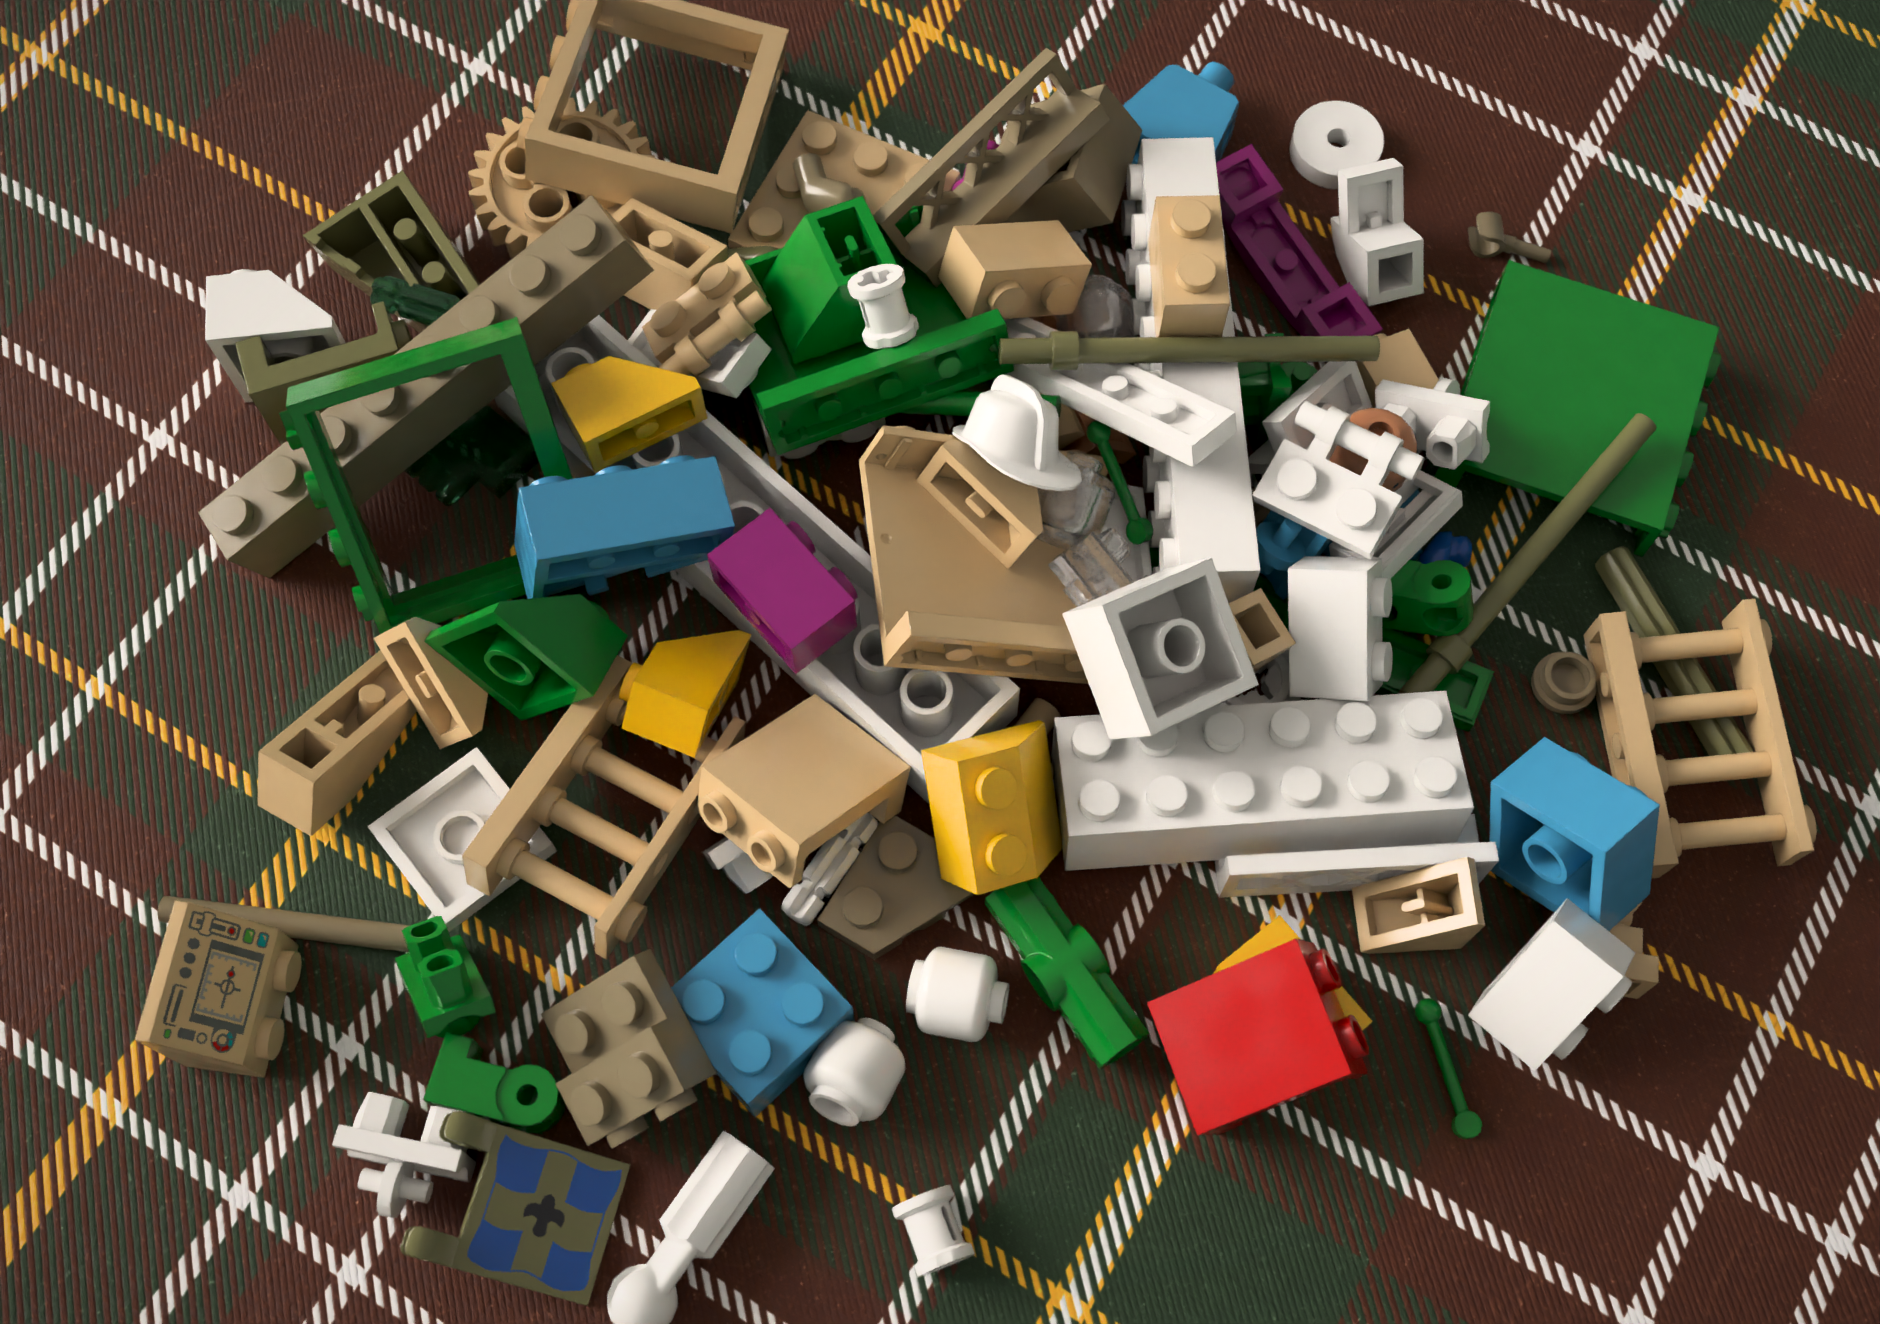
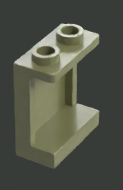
(269, 380)

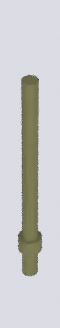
(1066, 350)
(1451, 652)

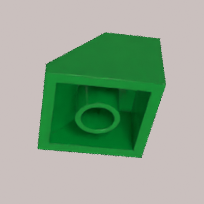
(533, 651)

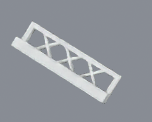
(1344, 868)

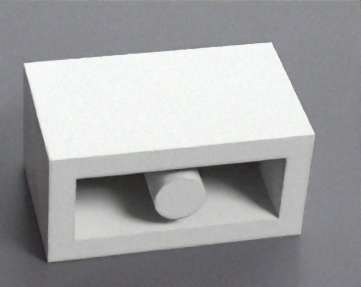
(1338, 627)
(1554, 985)

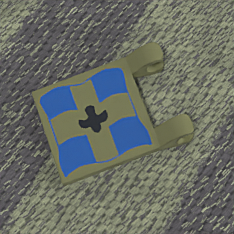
(533, 1214)

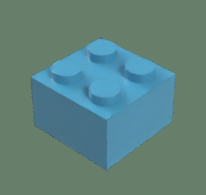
(1573, 833)
(759, 1010)

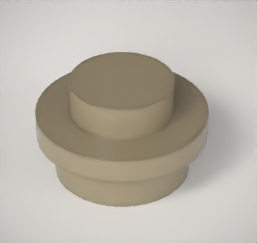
(1564, 682)

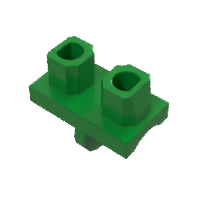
(1267, 386)
(442, 979)

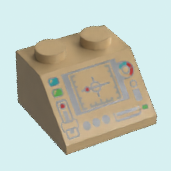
(219, 991)

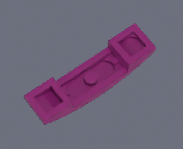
(1281, 255)

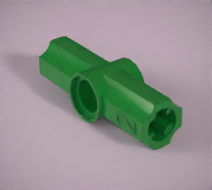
(1067, 970)

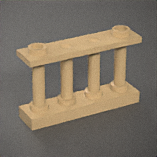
(1631, 715)
(540, 798)

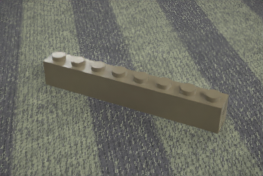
(552, 291)

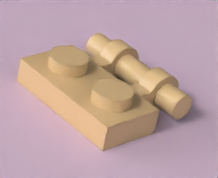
(707, 317)

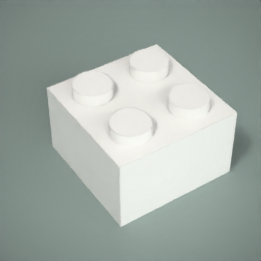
(1160, 649)

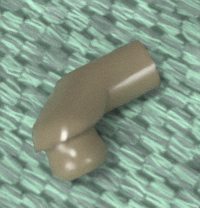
(818, 190)

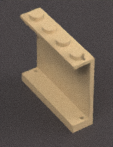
(945, 594)

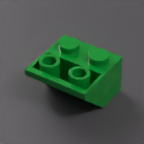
(812, 276)

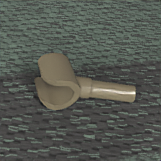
(1489, 240)

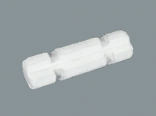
(827, 870)

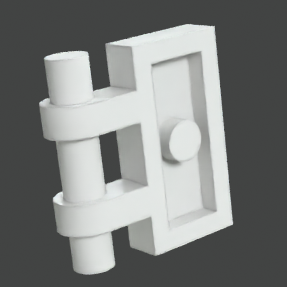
(1332, 498)

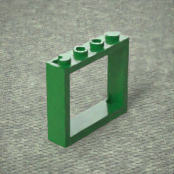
(330, 488)

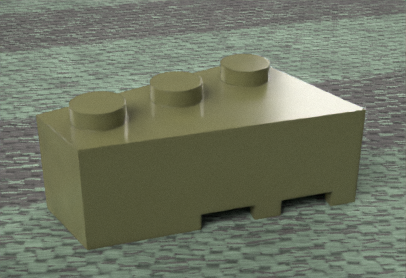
(394, 236)

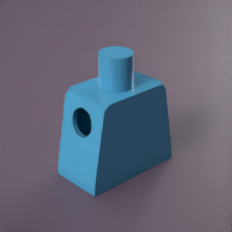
(1186, 106)

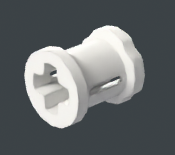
(883, 306)
(933, 1230)

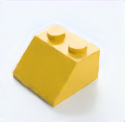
(993, 807)

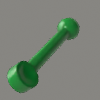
(1138, 529)
(1465, 1122)

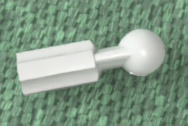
(693, 1228)

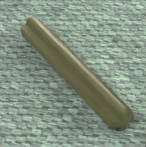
(1650, 618)

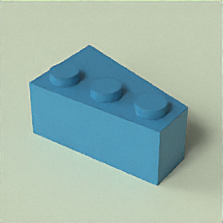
(619, 522)

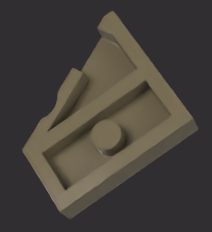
(890, 891)

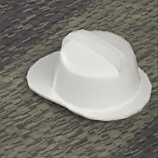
(1018, 435)

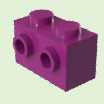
(785, 589)

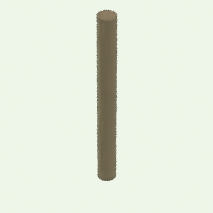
(307, 925)

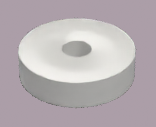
(1337, 123)

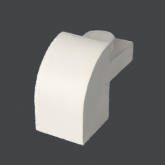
(1370, 237)

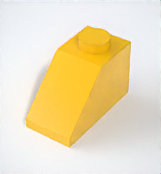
(625, 407)
(683, 688)

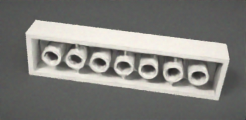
(1208, 506)

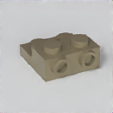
(626, 1051)

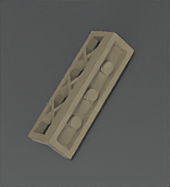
(998, 178)

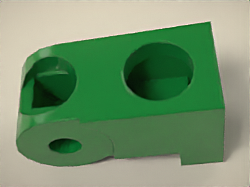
(1431, 598)
(513, 1098)

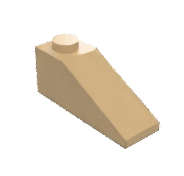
(333, 747)

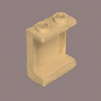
(799, 786)

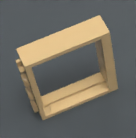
(623, 175)

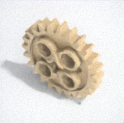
(517, 207)

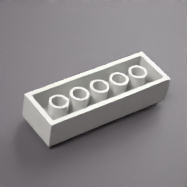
(1262, 782)

